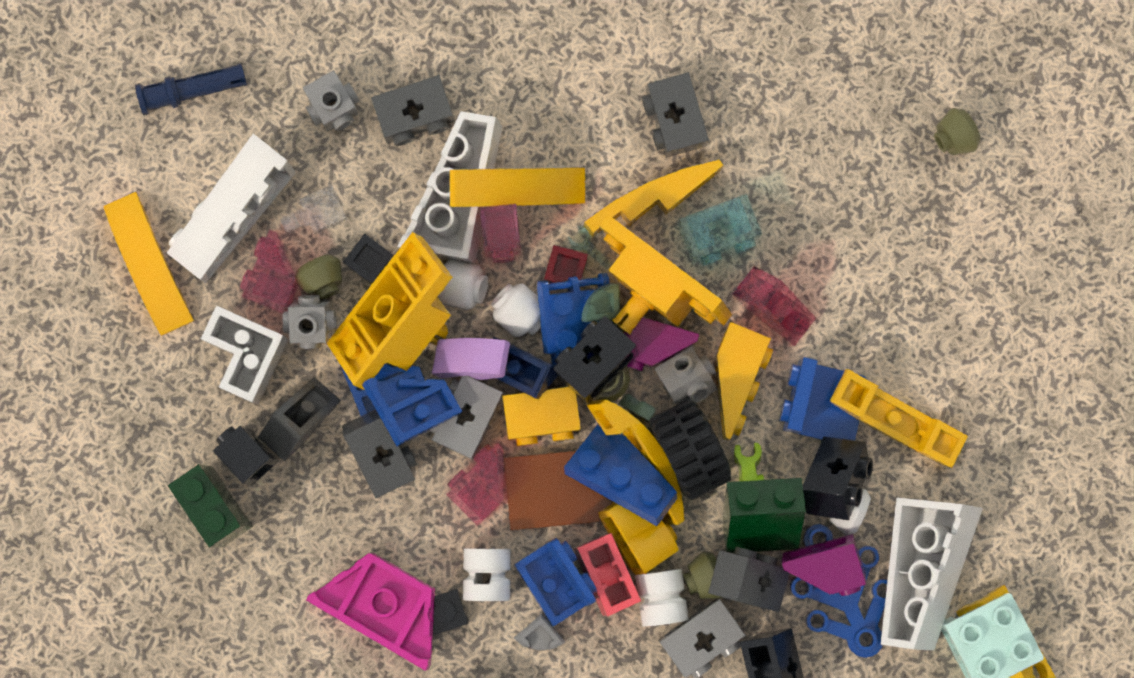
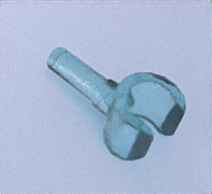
(589, 248)

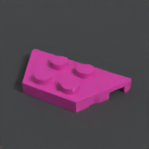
(383, 606)

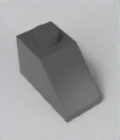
(298, 418)

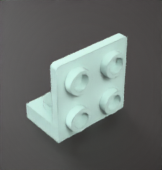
(992, 640)

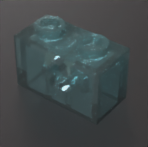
(733, 214)

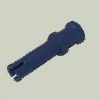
(175, 91)

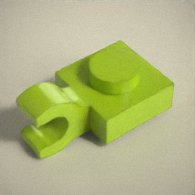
(748, 465)

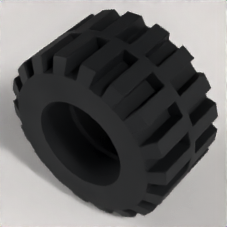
(691, 449)

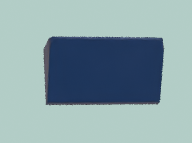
(527, 372)

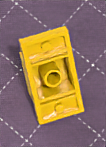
(656, 283)
(395, 314)

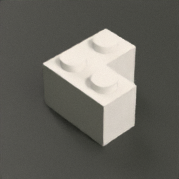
(254, 351)

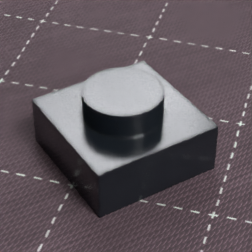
(368, 258)
(448, 612)

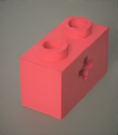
(609, 574)

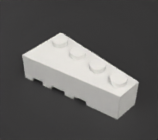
(456, 230)
(924, 569)

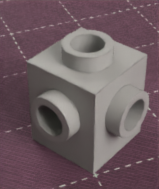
(328, 90)
(316, 311)
(687, 376)

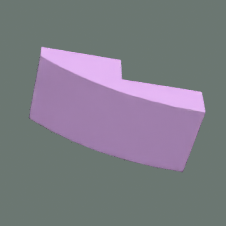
(472, 357)

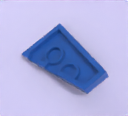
(621, 474)

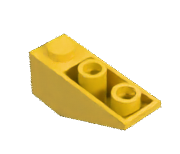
(736, 369)

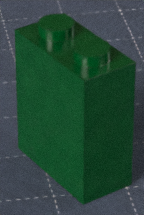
(210, 506)
(763, 515)

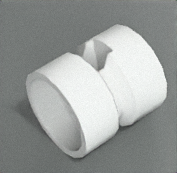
(486, 561)
(661, 597)

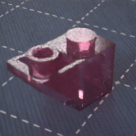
(500, 232)
(273, 277)
(774, 305)
(482, 487)

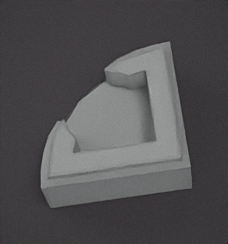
(539, 635)

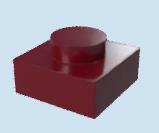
(565, 264)

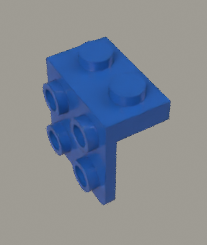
(809, 405)
(556, 581)

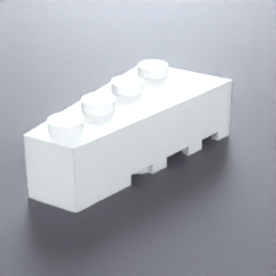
(231, 208)

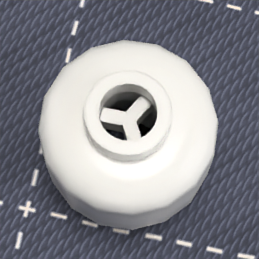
(465, 287)
(517, 310)

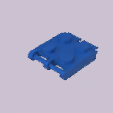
(562, 312)

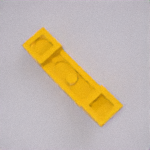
(147, 264)
(897, 419)
(617, 420)

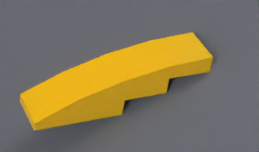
(517, 186)
(665, 192)

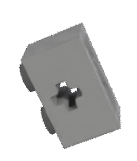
(483, 404)
(681, 640)

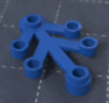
(846, 603)

